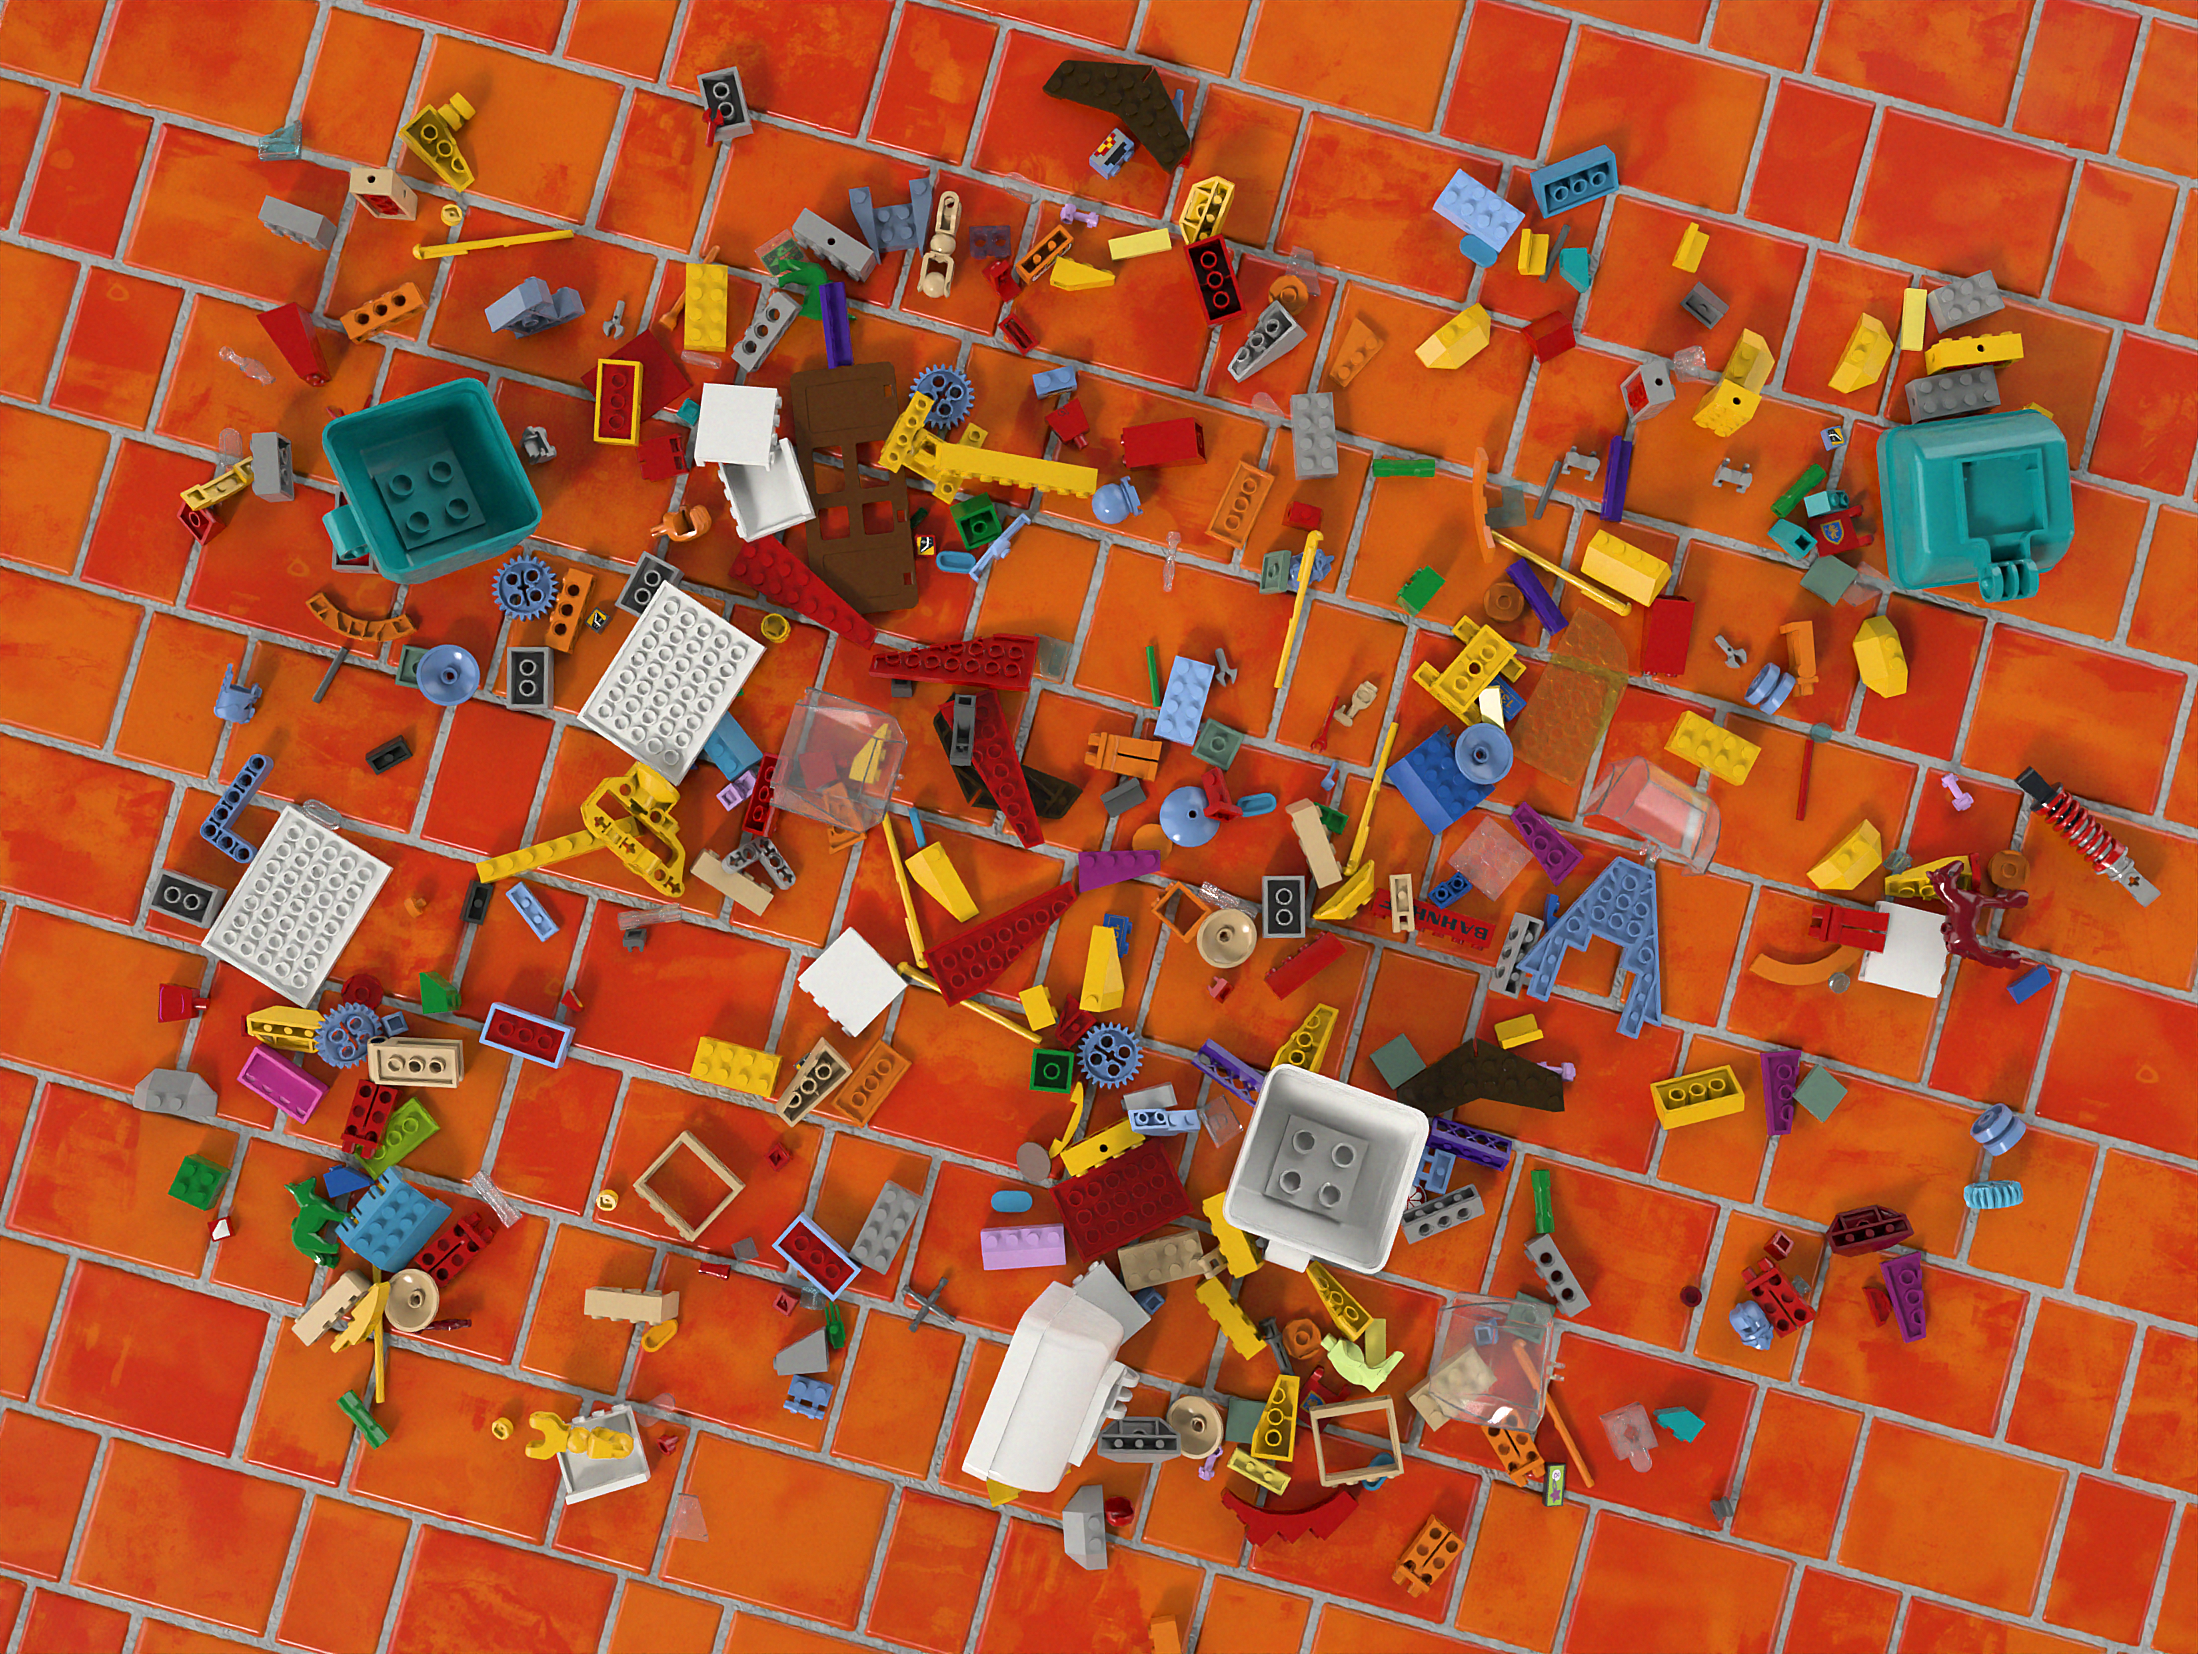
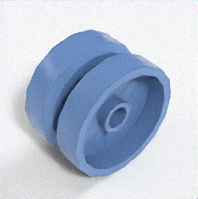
(1770, 688)
(1998, 1129)

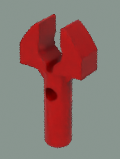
(719, 120)

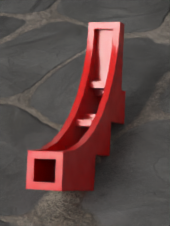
(1291, 1524)

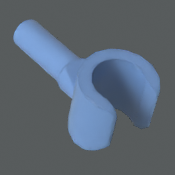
(1327, 782)

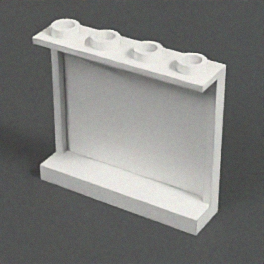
(737, 425)
(767, 499)
(1912, 952)
(852, 982)
(1108, 1293)
(595, 1477)

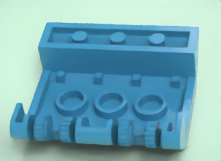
(392, 1222)

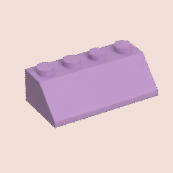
(1023, 1246)

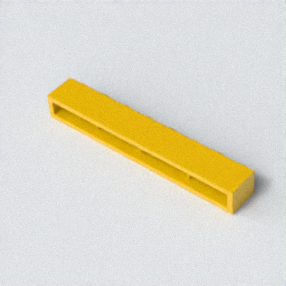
(1015, 469)
(550, 852)

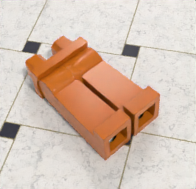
(1801, 656)
(1112, 745)
(1516, 1461)
(1427, 1556)

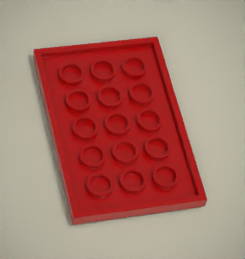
(1121, 1199)

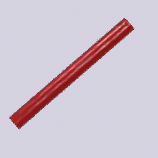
(1804, 783)

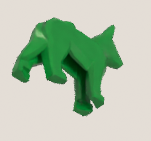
(810, 276)
(312, 1218)

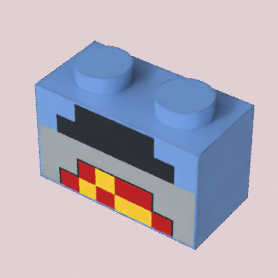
(1112, 154)
(1055, 382)

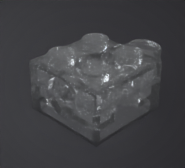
(1630, 1435)

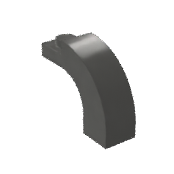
(963, 730)

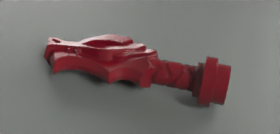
(448, 1324)

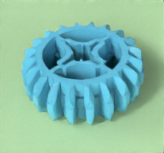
(1993, 1194)

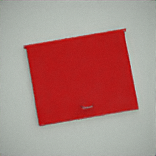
(661, 378)

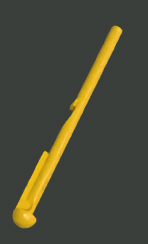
(461, 248)
(1303, 576)
(1587, 589)
(1363, 830)
(911, 921)
(904, 968)
(378, 1335)

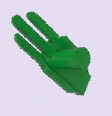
(835, 1328)

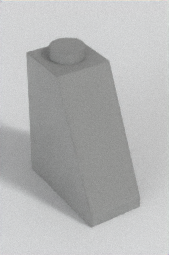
(1150, 1098)
(805, 1355)

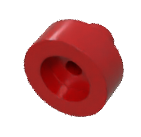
(667, 1444)

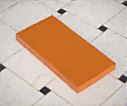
(1240, 505)
(871, 1083)

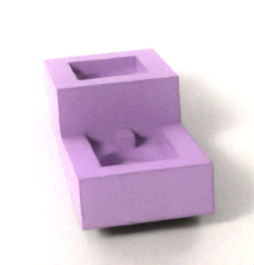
(738, 791)

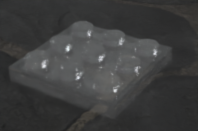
(1490, 858)

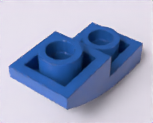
(1450, 891)
(1551, 906)

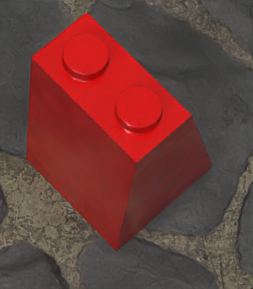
(298, 342)
(1164, 445)
(1666, 635)

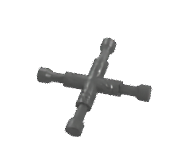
(928, 1304)

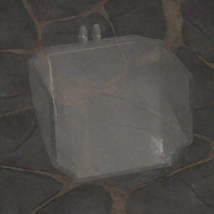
(838, 762)
(1660, 810)
(1493, 1361)

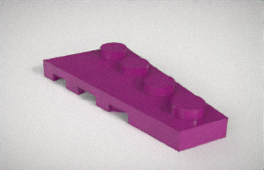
(1548, 846)
(1110, 867)
(1779, 1080)
(1905, 1291)

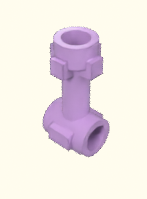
(1069, 213)
(1962, 800)
(1566, 1070)
(1206, 1472)

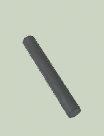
(1555, 252)
(1547, 490)
(330, 674)

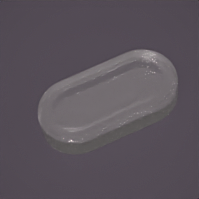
(1022, 188)
(701, 359)
(1267, 410)
(230, 447)
(321, 814)
(656, 1409)

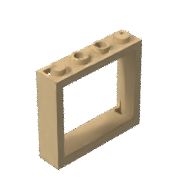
(712, 1161)
(1354, 1406)

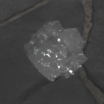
(1689, 363)

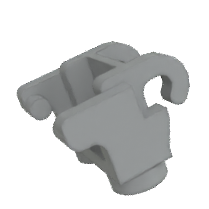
(536, 445)
(1588, 463)
(1729, 475)

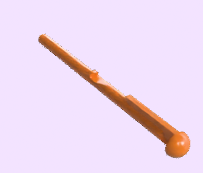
(1559, 1425)

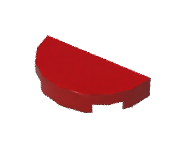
(1878, 1304)

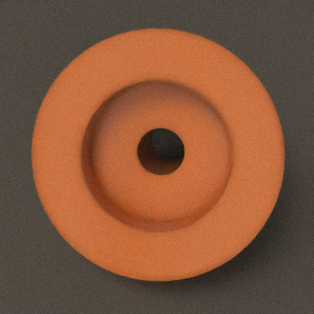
(414, 906)

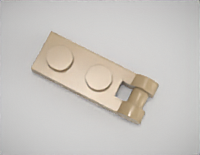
(1401, 902)
(1219, 1261)

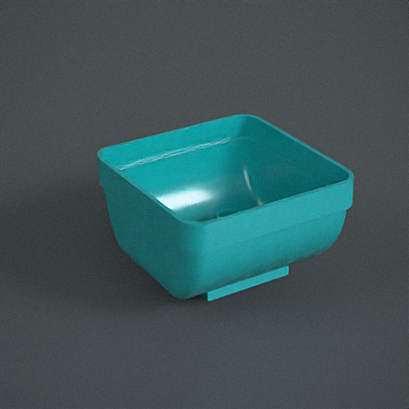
(428, 483)
(1976, 502)

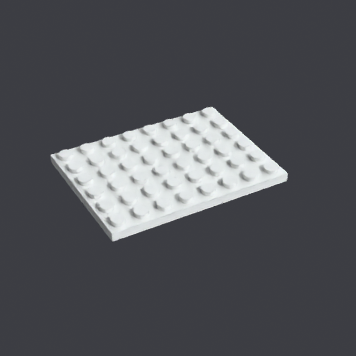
(671, 683)
(297, 907)

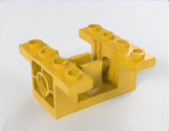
(909, 439)
(1457, 685)

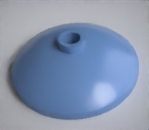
(433, 673)
(1494, 752)
(1179, 825)

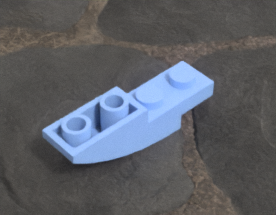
(1162, 1122)

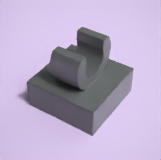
(634, 938)

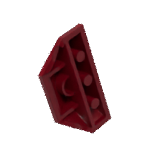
(1867, 1230)

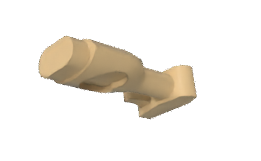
(1360, 700)

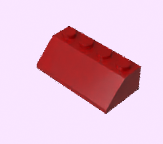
(760, 815)
(1304, 965)

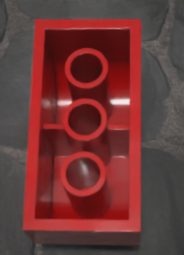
(1215, 281)

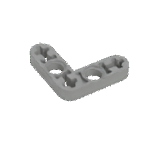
(759, 854)

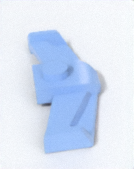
(1000, 547)

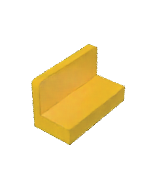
(1690, 249)
(1533, 253)
(1517, 1031)

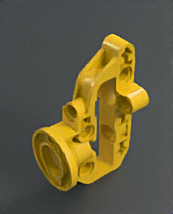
(645, 793)

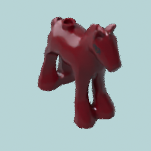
(1964, 914)

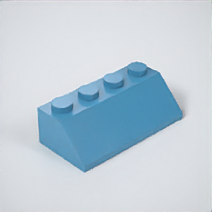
(1575, 181)
(732, 748)

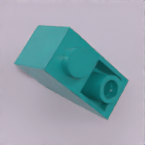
(1574, 267)
(1826, 503)
(1792, 538)
(1681, 1420)

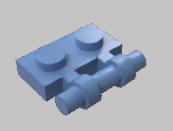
(1439, 1172)
(810, 1390)

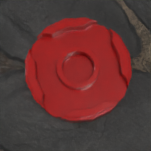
(1976, 871)
(364, 990)

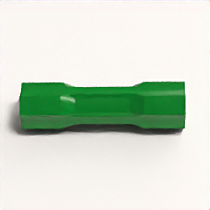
(1416, 468)
(1808, 480)
(1541, 1185)
(364, 1421)

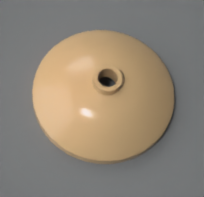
(1232, 947)
(403, 1302)
(1184, 1418)

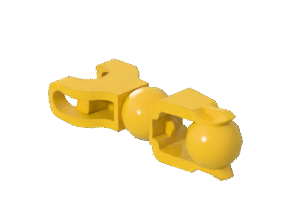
(599, 1443)

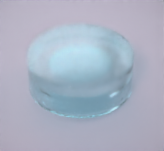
(1820, 732)
(1839, 982)

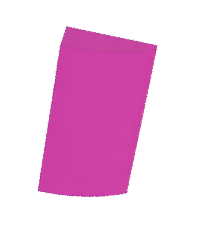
(283, 1083)

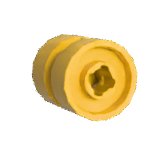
(456, 111)
(776, 628)

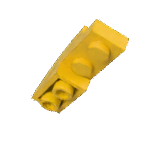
(366, 1317)

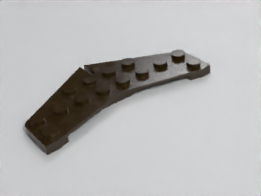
(1121, 91)
(1048, 794)
(1490, 1075)

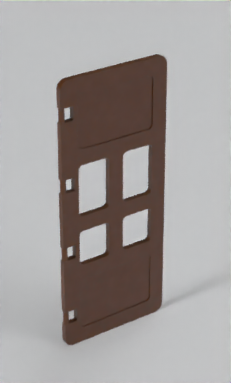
(843, 410)

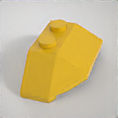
(1206, 209)
(1457, 340)
(1862, 356)
(1749, 362)
(1881, 657)
(1849, 860)
(1349, 895)
(286, 1027)

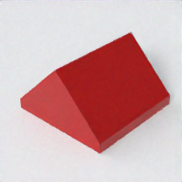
(1550, 336)
(202, 523)

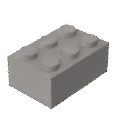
(725, 92)
(297, 223)
(1964, 301)
(272, 467)
(645, 582)
(530, 678)
(186, 898)
(1283, 906)

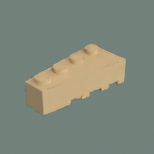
(1314, 842)
(736, 886)
(813, 1082)
(631, 1305)
(332, 1306)

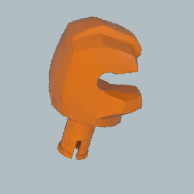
(684, 524)

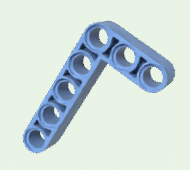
(234, 809)

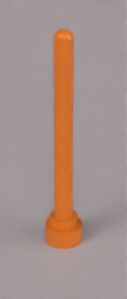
(669, 320)

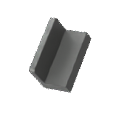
(1704, 305)
(1123, 797)

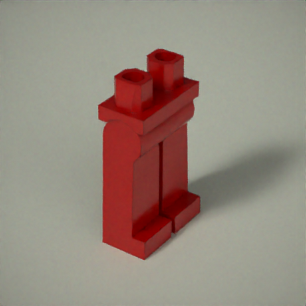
(1836, 918)
(369, 1117)
(471, 1243)
(1777, 1297)

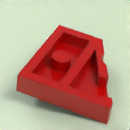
(1073, 1022)

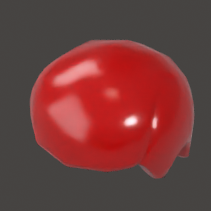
(1119, 1511)

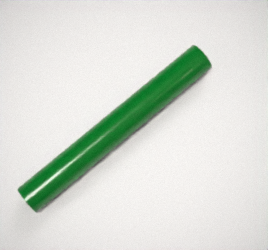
(1153, 676)

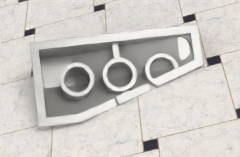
(1272, 337)

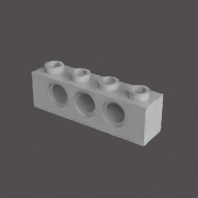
(776, 328)
(1519, 941)
(1441, 1213)
(1577, 1299)

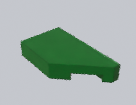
(1332, 819)

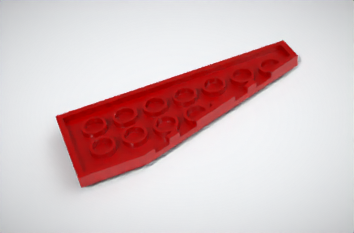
(988, 662)
(983, 953)

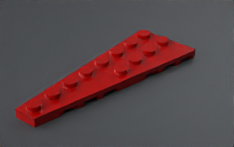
(783, 577)
(999, 765)

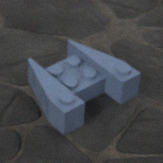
(898, 225)
(533, 309)

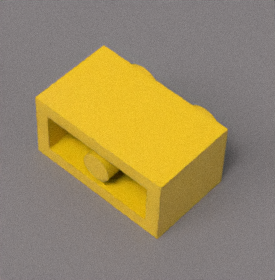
(1038, 1007)

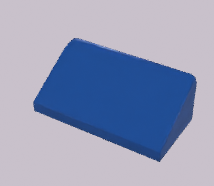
(2029, 983)

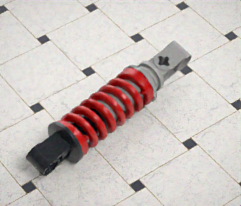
(2100, 848)

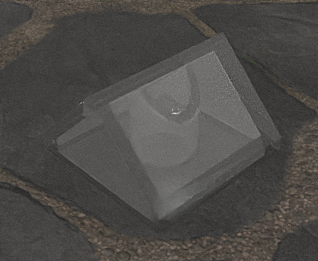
(1219, 1120)

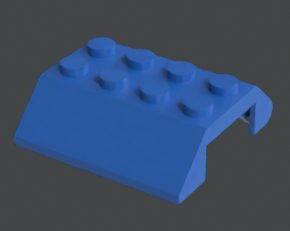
(1435, 784)

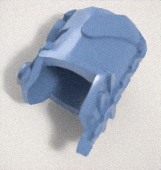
(1320, 568)
(234, 699)
(1752, 1325)

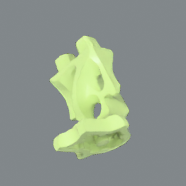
(1350, 1362)

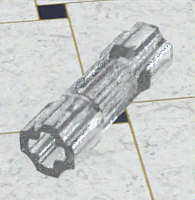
(1224, 900)
(665, 914)
(485, 1186)

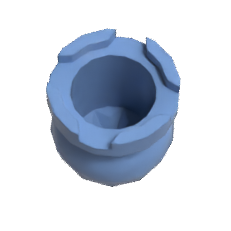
(1115, 502)

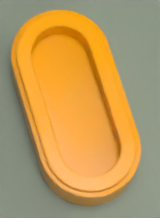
(659, 1335)

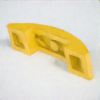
(221, 487)
(1058, 1144)

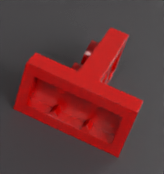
(1001, 280)
(1218, 797)

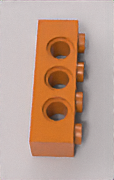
(395, 314)
(573, 622)

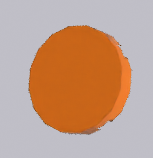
(1290, 293)
(1503, 602)
(1152, 838)
(2008, 869)
(1301, 1338)

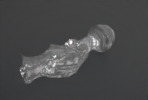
(250, 366)
(1169, 568)

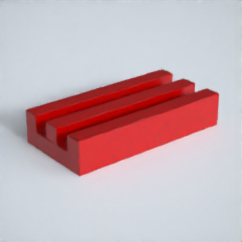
(1029, 347)

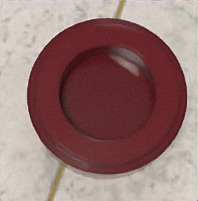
(1690, 1296)

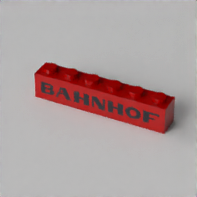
(1440, 922)

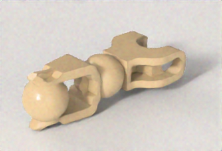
(942, 247)

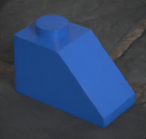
(345, 1180)

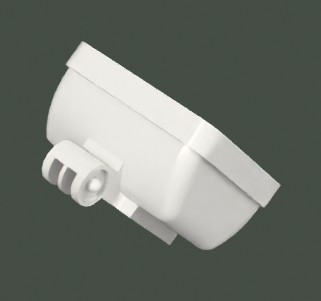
(1324, 1171)
(1051, 1393)

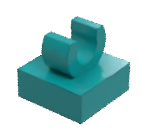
(689, 412)

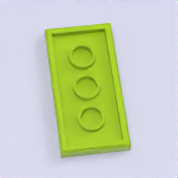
(405, 1132)

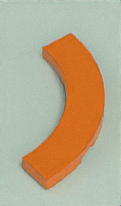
(1480, 505)
(356, 628)
(1808, 973)

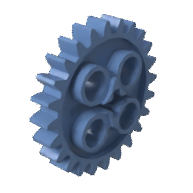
(957, 405)
(543, 584)
(331, 1047)
(1100, 1071)

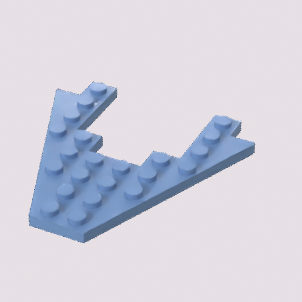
(1623, 911)

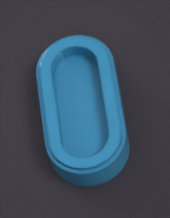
(1478, 251)
(955, 562)
(1257, 804)
(917, 827)
(1011, 1201)
(1380, 1459)

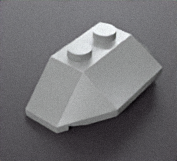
(175, 1093)
(1139, 1440)
(1086, 1528)

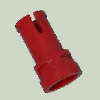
(715, 1270)

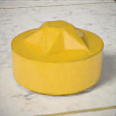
(451, 215)
(607, 1200)
(502, 1428)

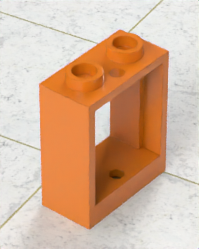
(1159, 902)

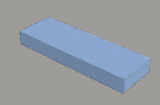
(532, 911)

